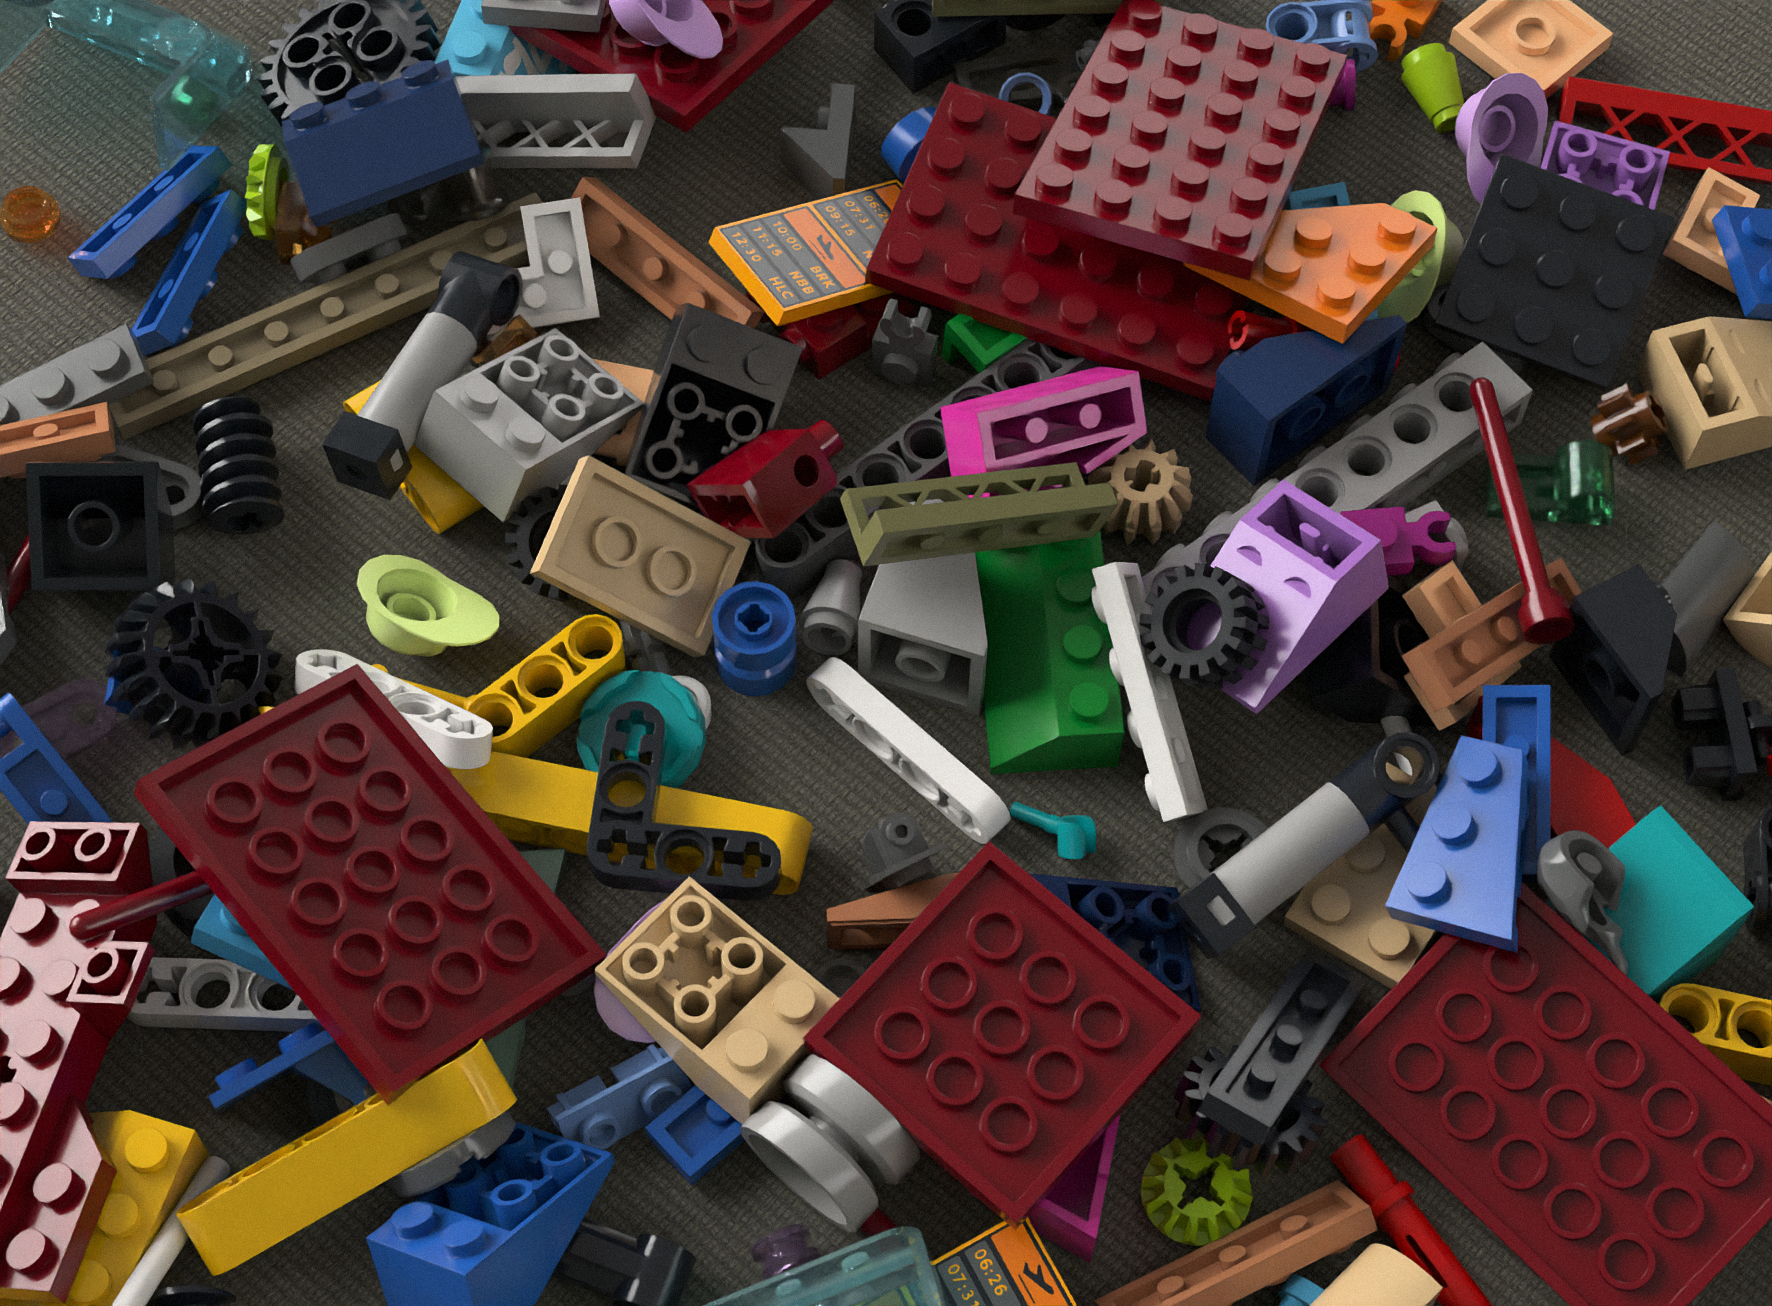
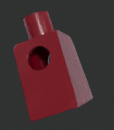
(769, 480)

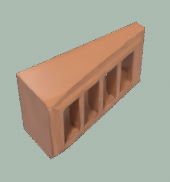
(881, 917)

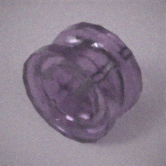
(784, 1250)

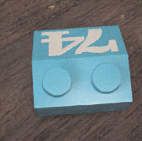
(492, 48)

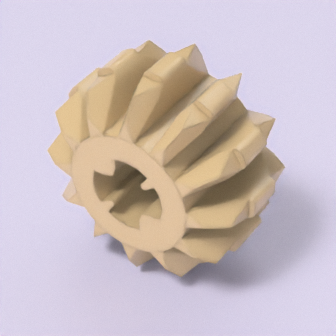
(1148, 491)

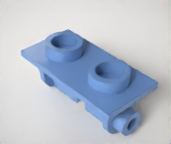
(604, 1115)

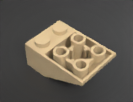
(1712, 386)
(717, 998)

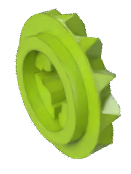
(263, 185)
(1201, 1220)

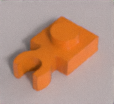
(1397, 18)

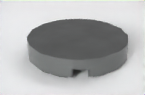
(445, 1163)

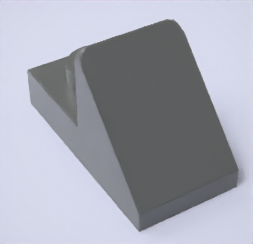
(823, 155)

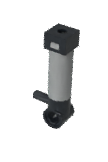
(373, 445)
(1306, 843)

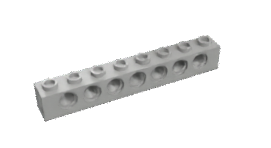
(1375, 446)

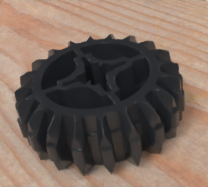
(180, 684)

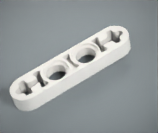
(451, 732)
(908, 750)
(238, 1012)

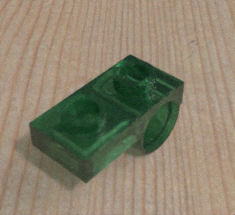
(1563, 487)

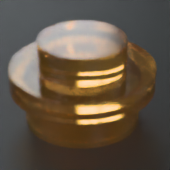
(29, 214)

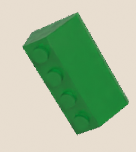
(1048, 660)

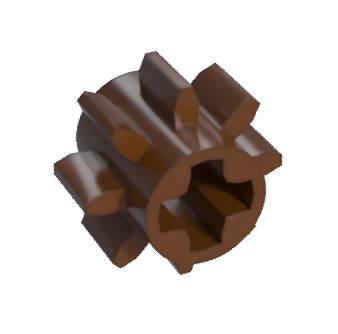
(1630, 423)

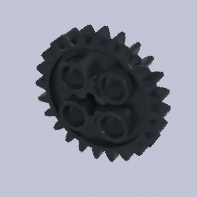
(375, 35)

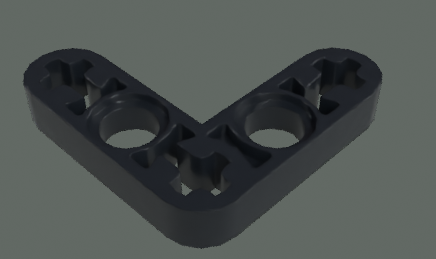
(638, 828)

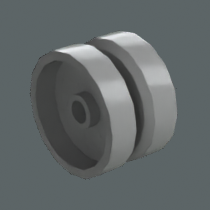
(830, 1142)

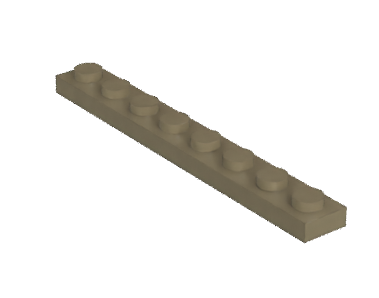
(314, 321)

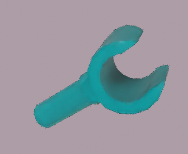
(1074, 832)

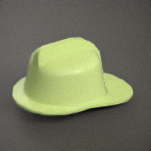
(1434, 268)
(420, 609)

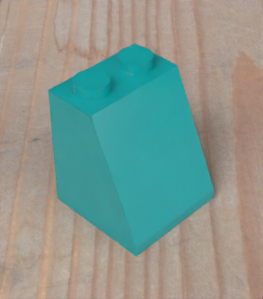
(1672, 905)

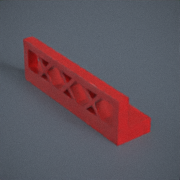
(1678, 117)

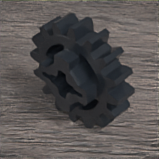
(1289, 1142)

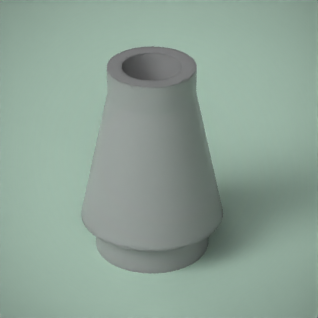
(833, 611)

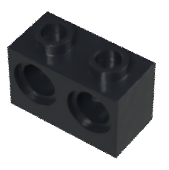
(927, 47)

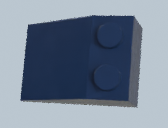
(1297, 391)

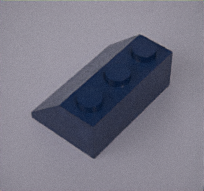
(381, 141)

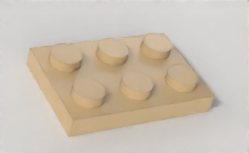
(639, 556)
(1347, 901)

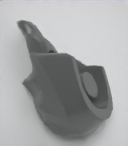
(1581, 881)

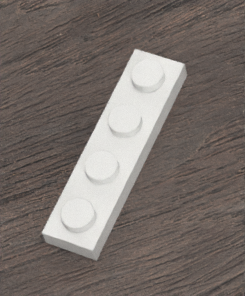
(1154, 713)

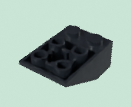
(707, 398)

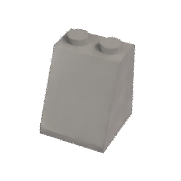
(926, 631)

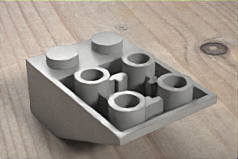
(523, 421)

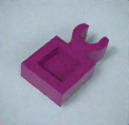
(1405, 540)

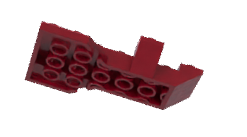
(56, 1021)

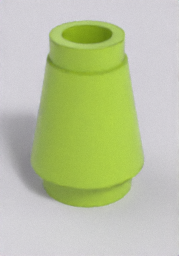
(1434, 84)

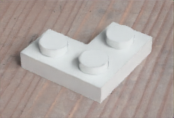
(560, 275)

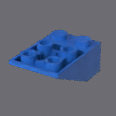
(493, 1227)

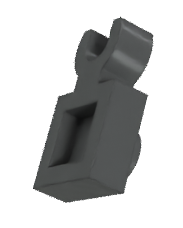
(903, 348)

